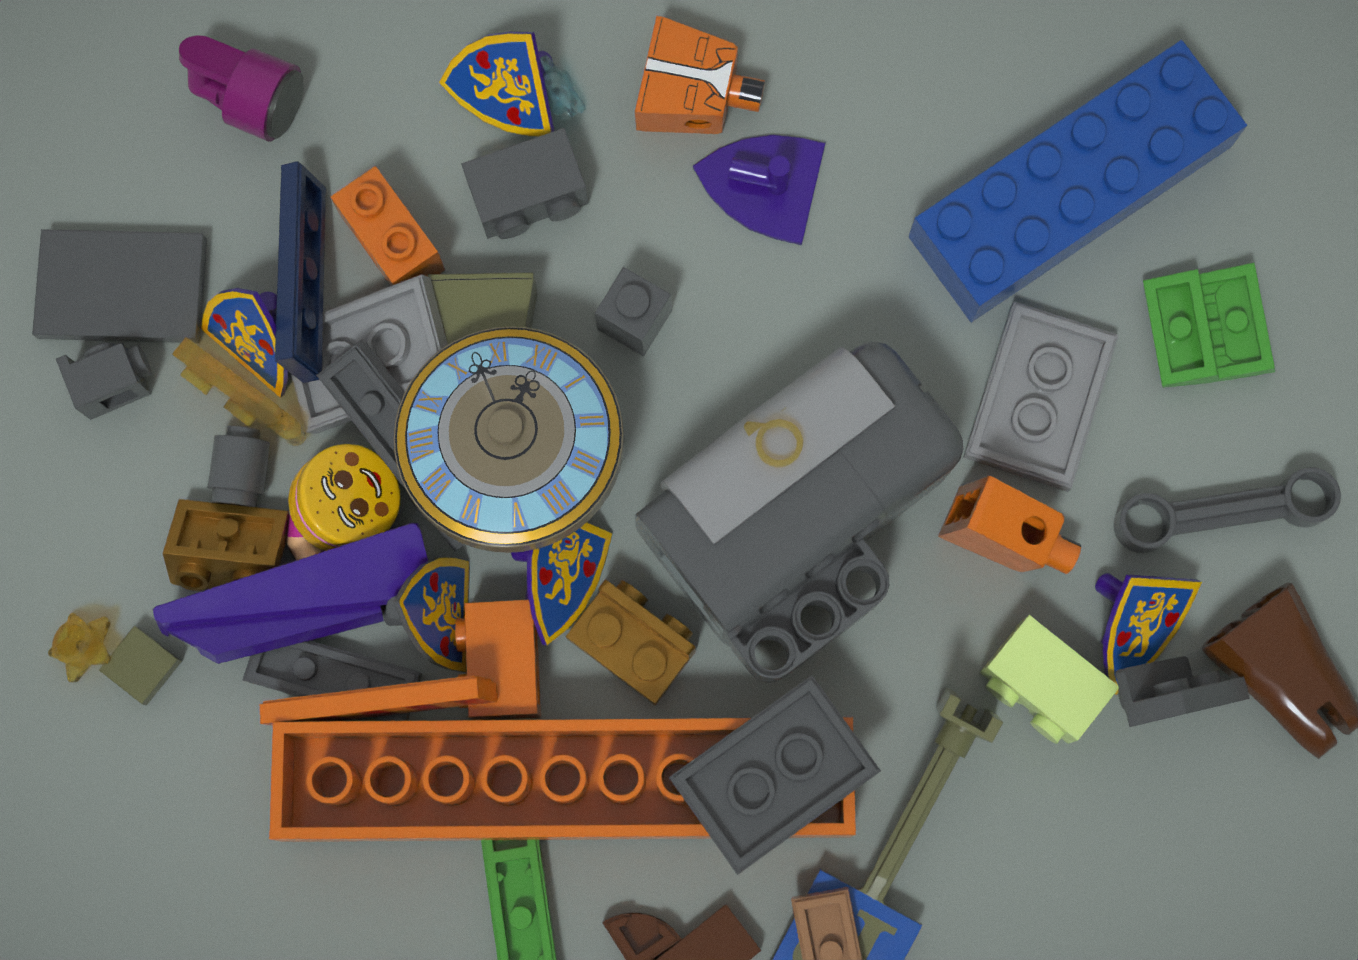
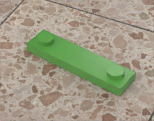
(518, 900)

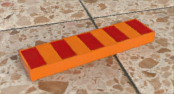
(381, 701)

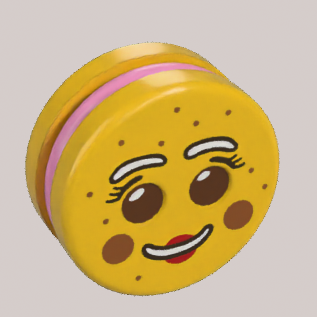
(343, 496)

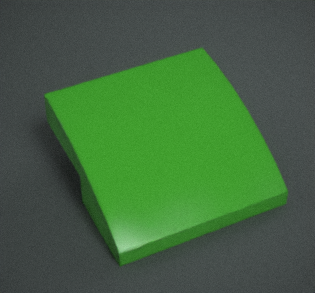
(1208, 326)

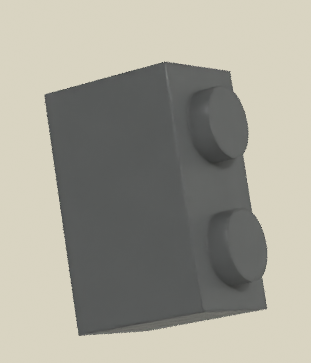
(526, 185)

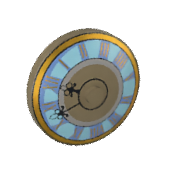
(509, 439)

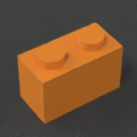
(502, 647)

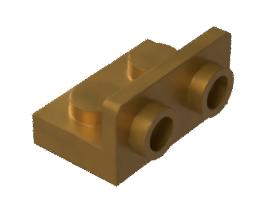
(222, 543)
(632, 640)

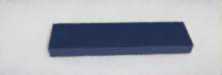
(300, 273)

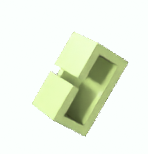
(1049, 681)

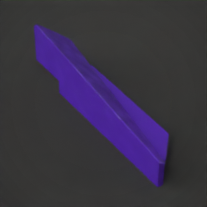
(298, 599)

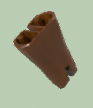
(1287, 669)

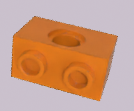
(386, 229)

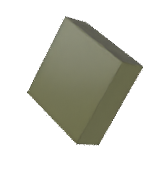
(140, 665)

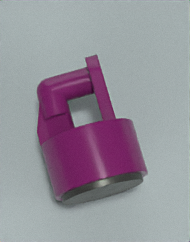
(250, 87)

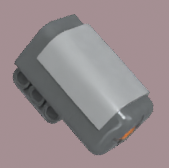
(770, 540)

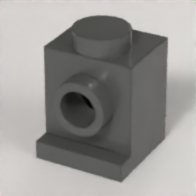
(106, 378)

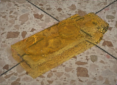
(243, 399)

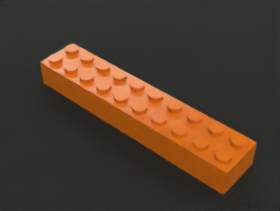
(497, 780)

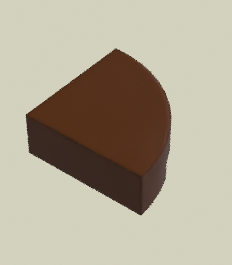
(640, 935)

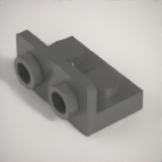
(1170, 690)

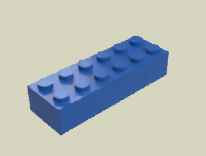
(1076, 180)

